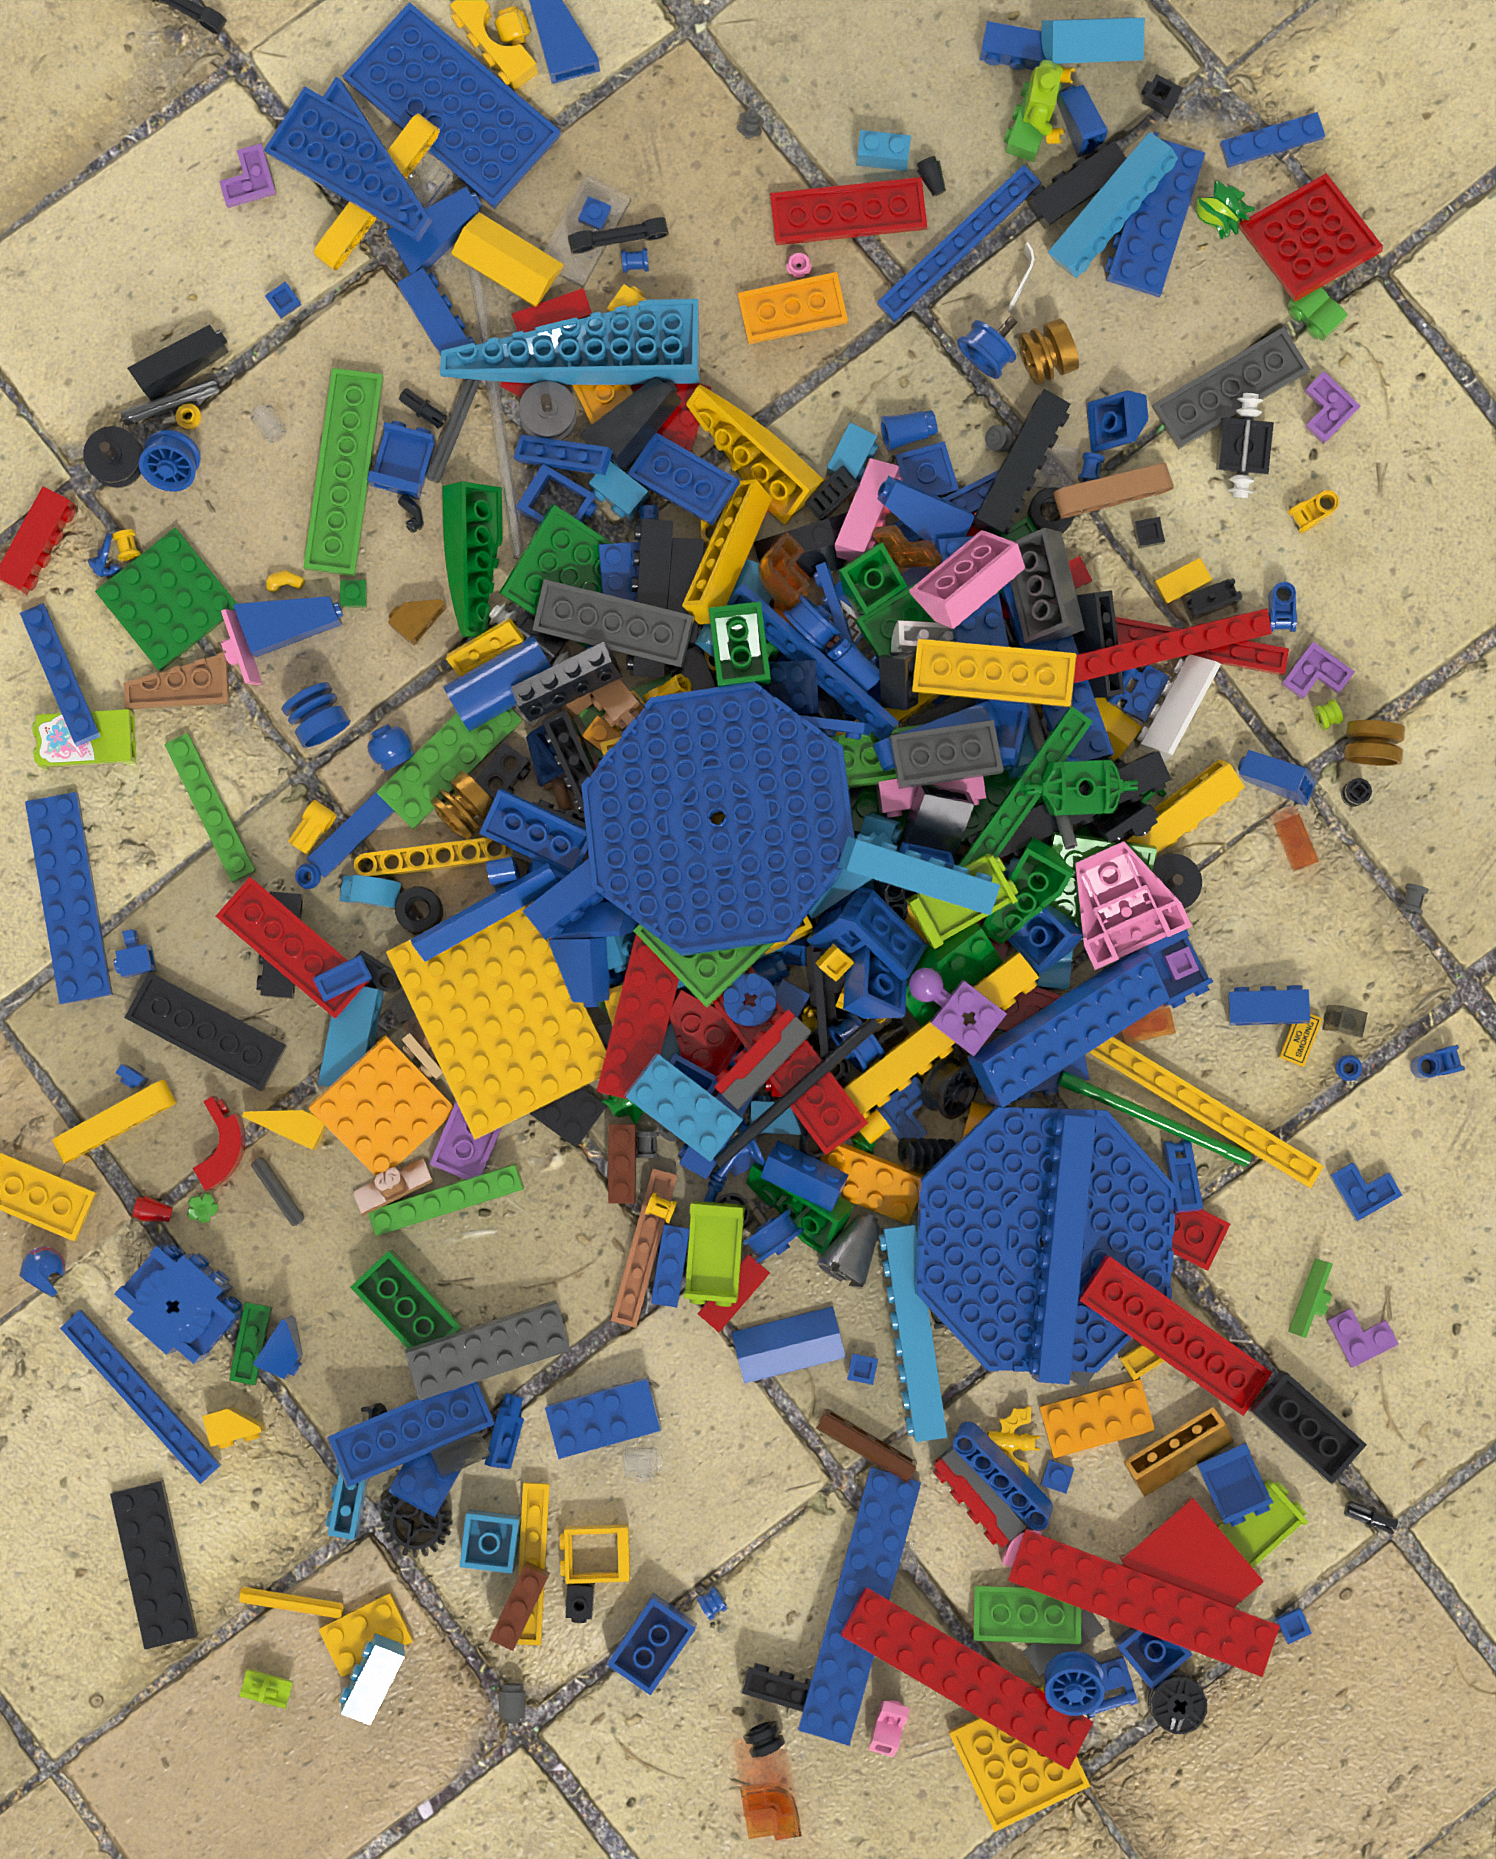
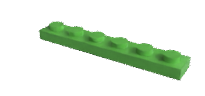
(210, 807)
(446, 1199)

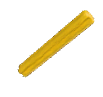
(291, 1602)

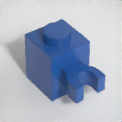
(135, 959)

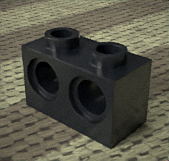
(496, 770)

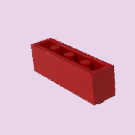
(35, 540)

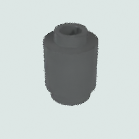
(512, 1702)

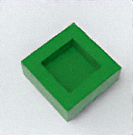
(353, 593)

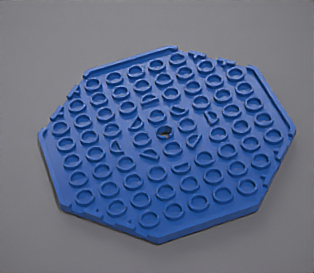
(732, 881)
(985, 1224)

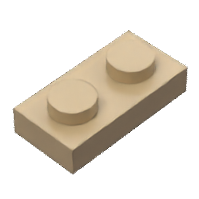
(414, 1049)

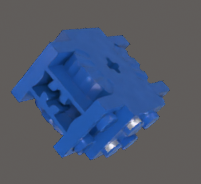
(202, 1293)

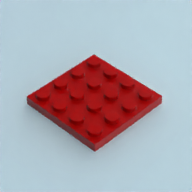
(1310, 237)

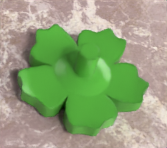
(202, 1207)

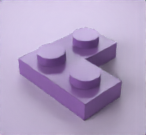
(253, 183)
(1335, 404)
(1315, 665)
(1359, 1344)

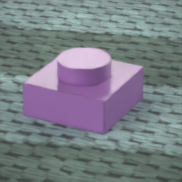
(1180, 963)

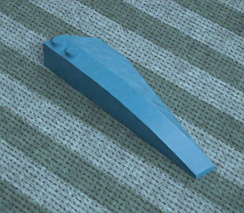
(601, 349)

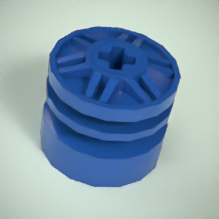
(317, 717)

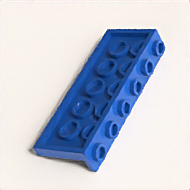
(1153, 231)

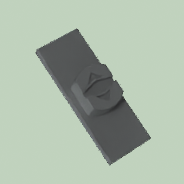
(1040, 1653)

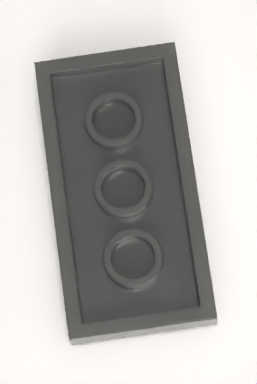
(946, 754)

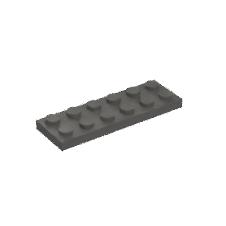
(1214, 395)
(618, 622)
(487, 1350)

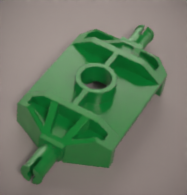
(1062, 781)

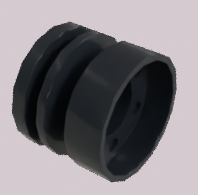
(1163, 1709)

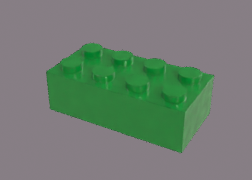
(962, 956)
(404, 1302)

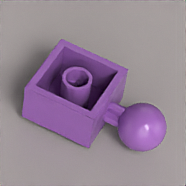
(927, 986)

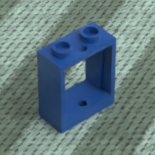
(538, 485)

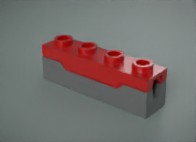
(763, 1059)
(981, 1499)

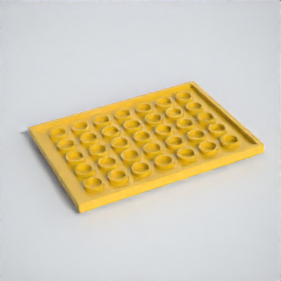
(501, 1022)

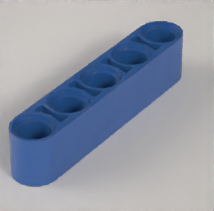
(974, 714)
(999, 1464)

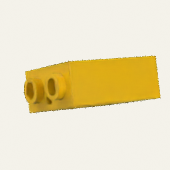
(567, 1565)

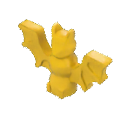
(1009, 1441)

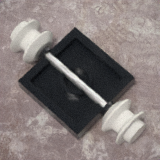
(1245, 445)
(549, 644)

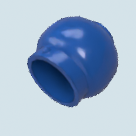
(389, 746)

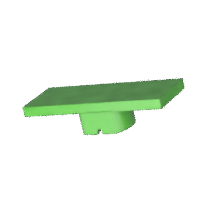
(1313, 1298)

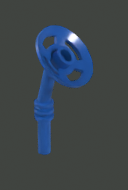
(719, 1177)

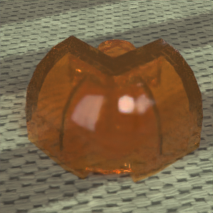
(780, 573)
(770, 1811)

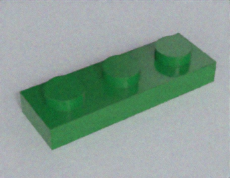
(250, 1343)

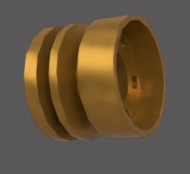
(1054, 349)
(462, 805)

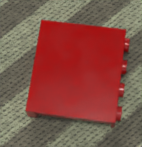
(1195, 1557)

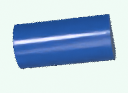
(487, 688)

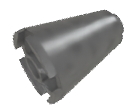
(852, 1251)

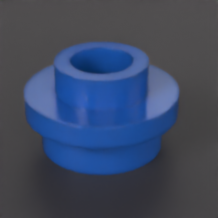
(302, 876)
(1356, 1067)

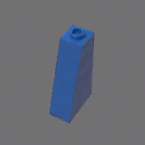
(562, 42)
(448, 219)
(924, 512)
(285, 622)

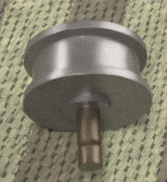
(548, 411)

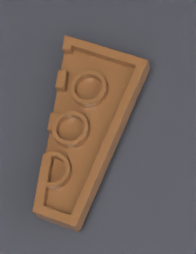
(181, 686)

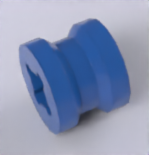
(712, 1603)

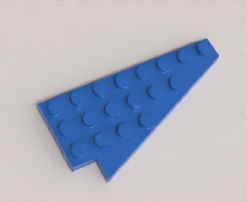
(339, 150)

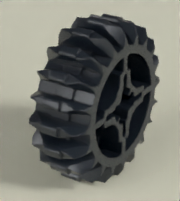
(429, 1525)

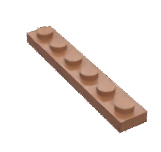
(642, 1252)

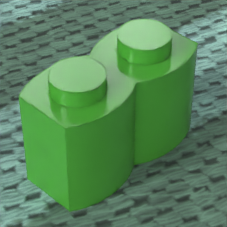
(1318, 313)

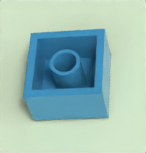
(490, 1541)

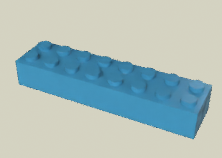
(914, 1335)

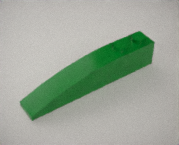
(471, 545)

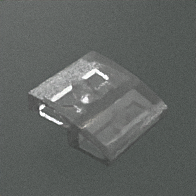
(430, 180)

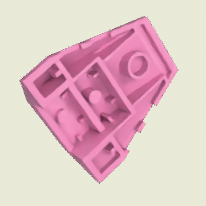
(1123, 905)

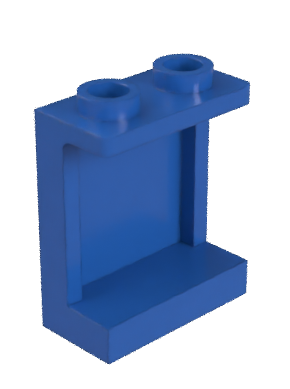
(402, 459)
(1013, 723)
(1179, 989)
(1235, 1485)

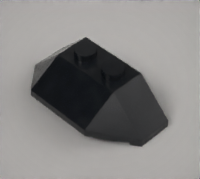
(816, 539)

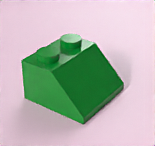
(871, 579)

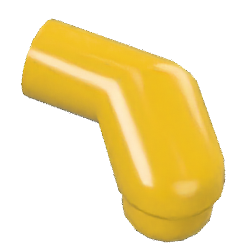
(808, 1017)

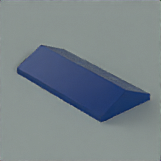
(535, 832)
(788, 1344)

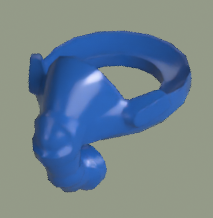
(98, 563)

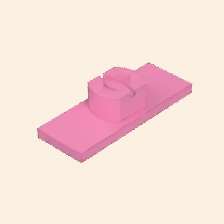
(238, 650)

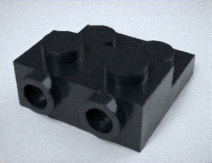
(1130, 818)

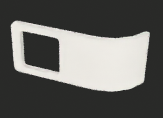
(1028, 251)

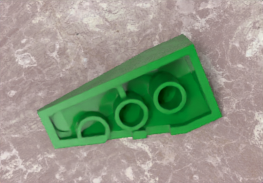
(1039, 880)
(819, 1224)

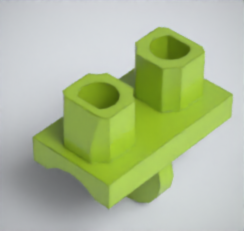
(266, 1688)

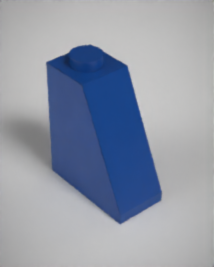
(1081, 119)
(1277, 776)
(583, 968)

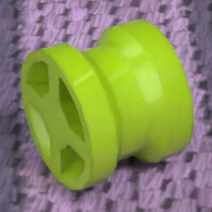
(1328, 714)

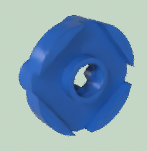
(749, 1015)

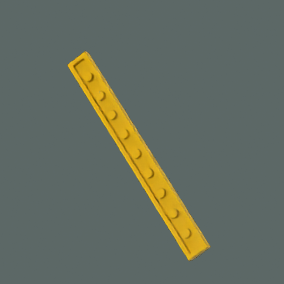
(1208, 1111)

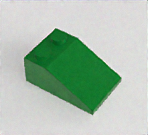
(739, 644)

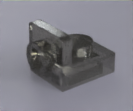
(1344, 1020)

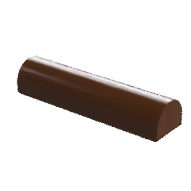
(866, 1445)

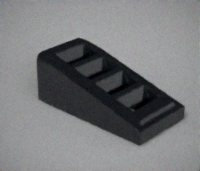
(818, 501)

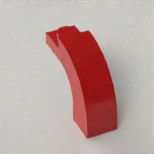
(230, 1146)

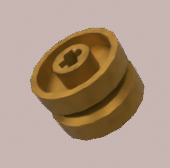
(1374, 742)

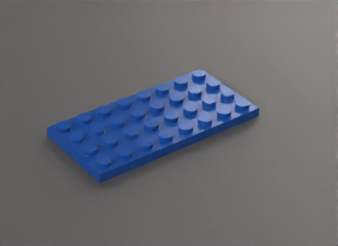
(484, 126)

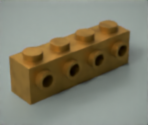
(1178, 1451)

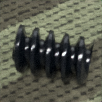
(923, 1152)

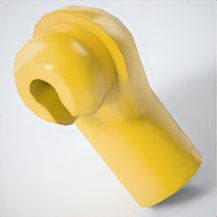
(282, 578)

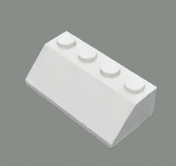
(1178, 705)

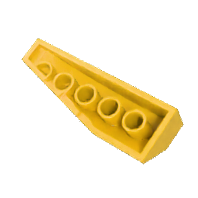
(756, 453)

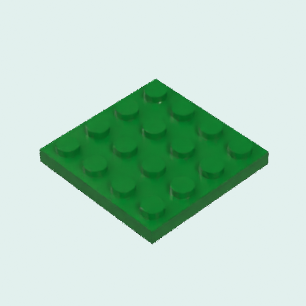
(558, 552)
(166, 599)

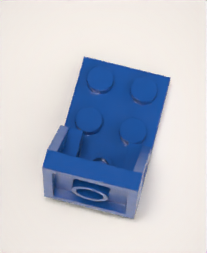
(872, 925)

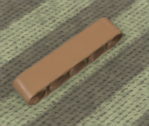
(1113, 490)

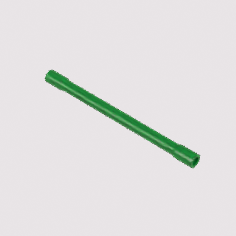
(1226, 1150)

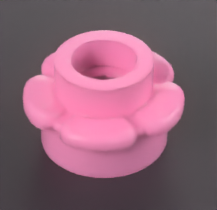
(798, 258)

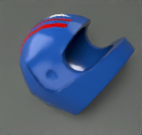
(39, 1265)

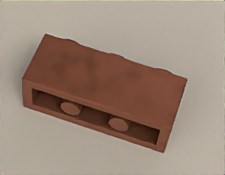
(622, 1164)
(519, 1606)

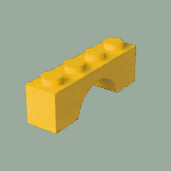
(511, 62)

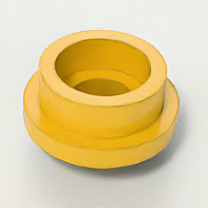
(191, 423)

